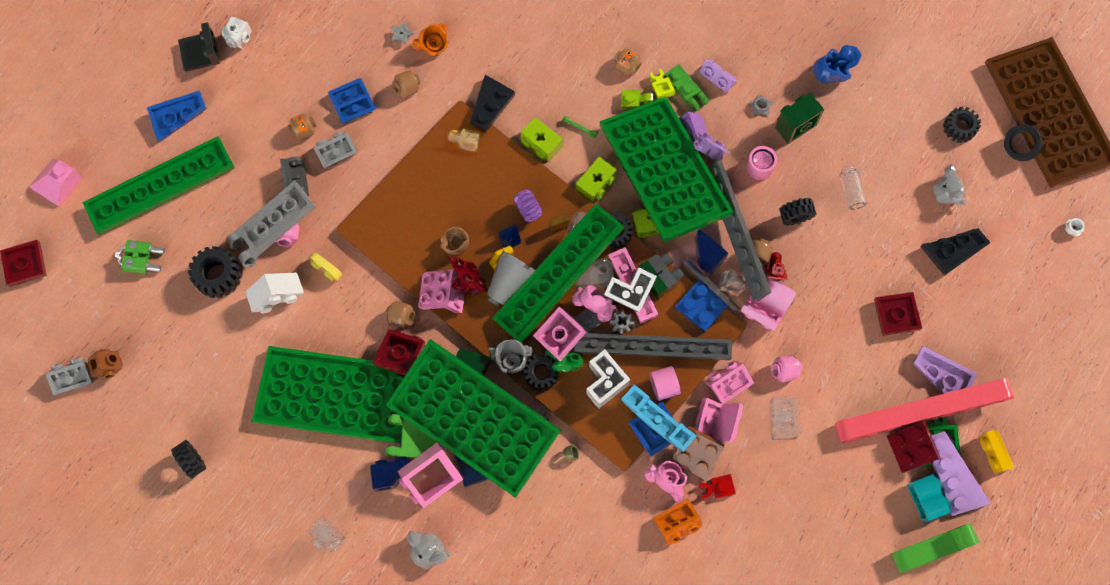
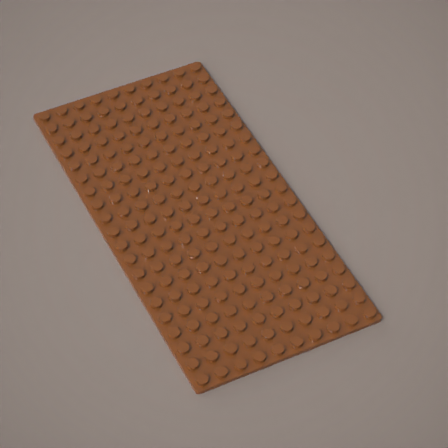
(454, 187)

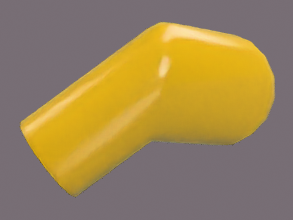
(494, 261)

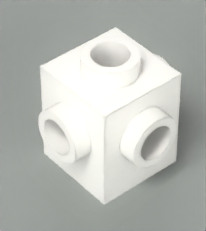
(236, 33)

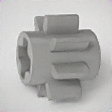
(621, 328)

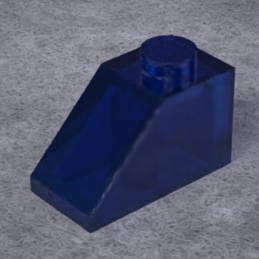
(709, 253)

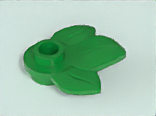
(571, 361)

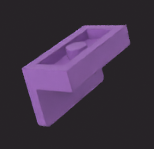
(693, 123)

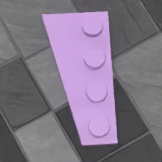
(956, 478)

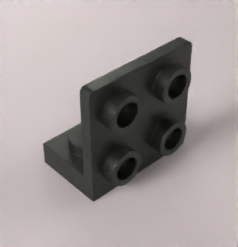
(199, 50)

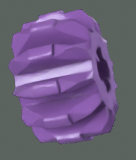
(527, 205)

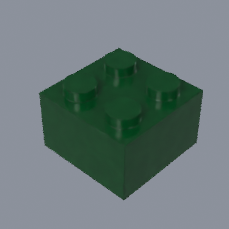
(799, 117)

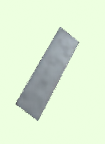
(711, 285)

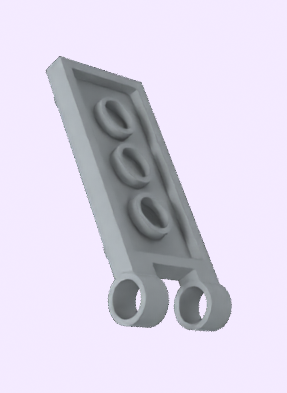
(276, 219)

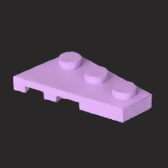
(943, 372)

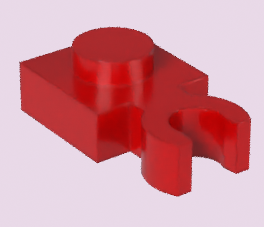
(720, 487)

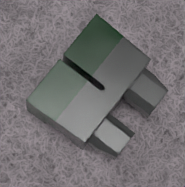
(665, 279)

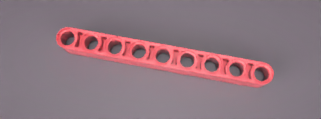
(924, 410)

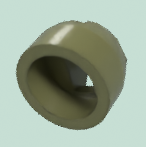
(571, 453)

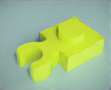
(662, 86)

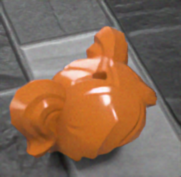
(431, 35)

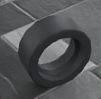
(1019, 129)

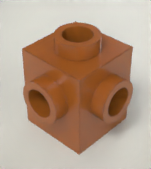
(105, 363)

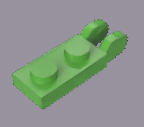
(686, 87)

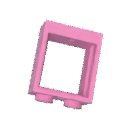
(420, 463)

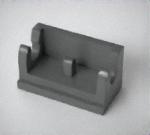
(292, 170)

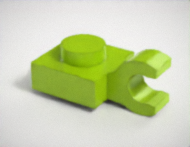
(633, 99)

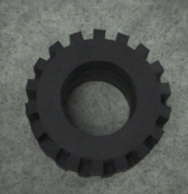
(209, 259)

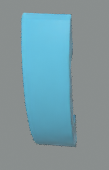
(658, 419)

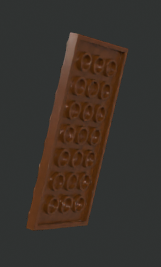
(1047, 96)

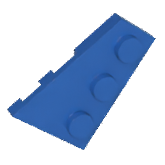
(175, 113)

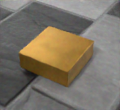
(558, 223)

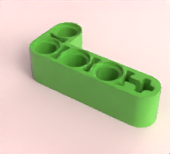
(935, 547)

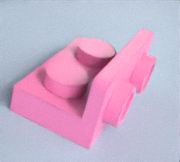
(729, 381)

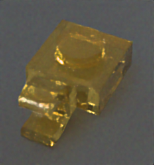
(467, 139)

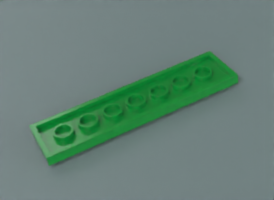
(158, 185)
(558, 273)

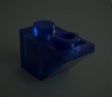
(385, 474)

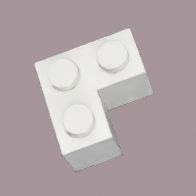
(273, 290)
(633, 294)
(610, 382)

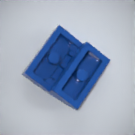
(351, 100)

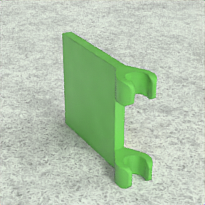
(412, 440)

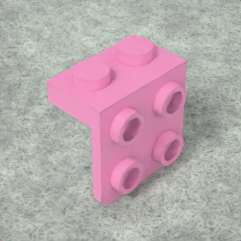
(438, 293)
(771, 308)
(719, 420)

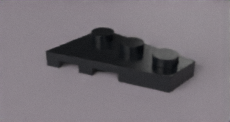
(490, 103)
(955, 250)

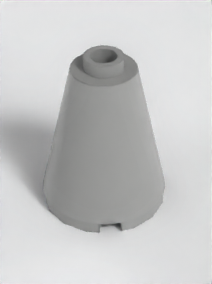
(507, 278)

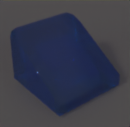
(510, 237)

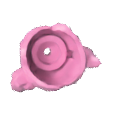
(594, 301)
(662, 473)

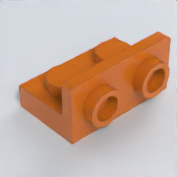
(678, 522)

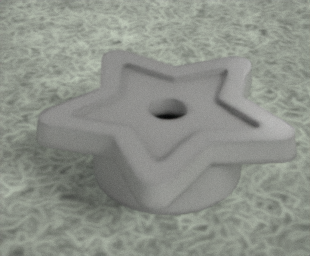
(401, 37)
(765, 105)

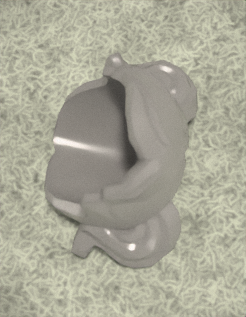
(954, 188)
(510, 353)
(429, 547)

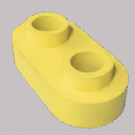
(330, 271)

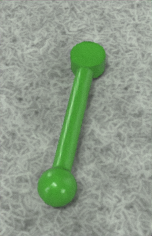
(592, 133)

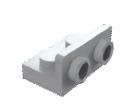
(335, 149)
(69, 376)

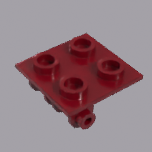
(468, 277)

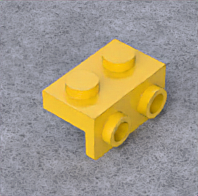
(996, 451)

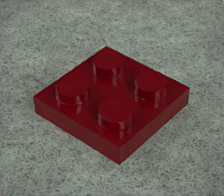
(23, 263)
(898, 313)
(913, 447)

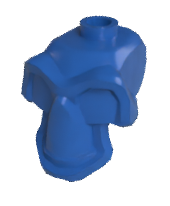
(836, 65)

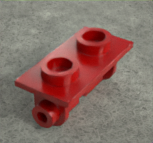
(775, 268)

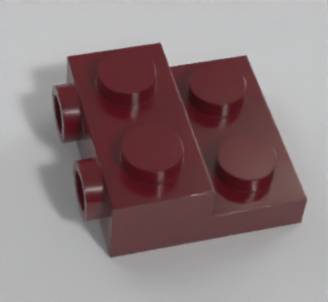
(398, 351)

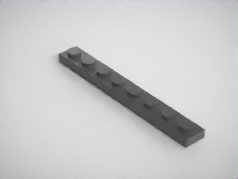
(740, 238)
(655, 346)

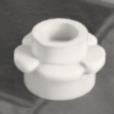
(1077, 223)

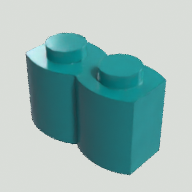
(929, 498)

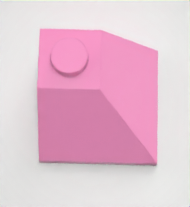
(56, 181)
(560, 333)

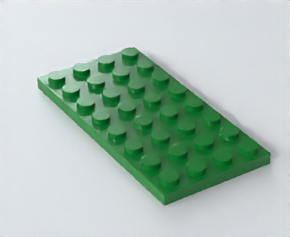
(665, 169)
(327, 395)
(473, 418)

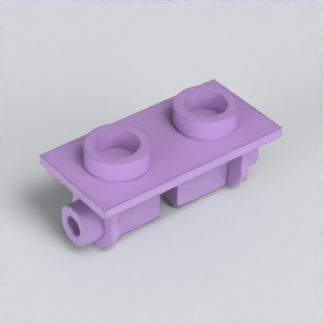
(714, 73)
(715, 149)

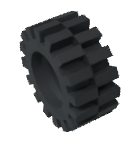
(968, 117)
(797, 211)
(626, 232)
(538, 383)
(188, 459)

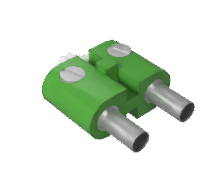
(137, 257)

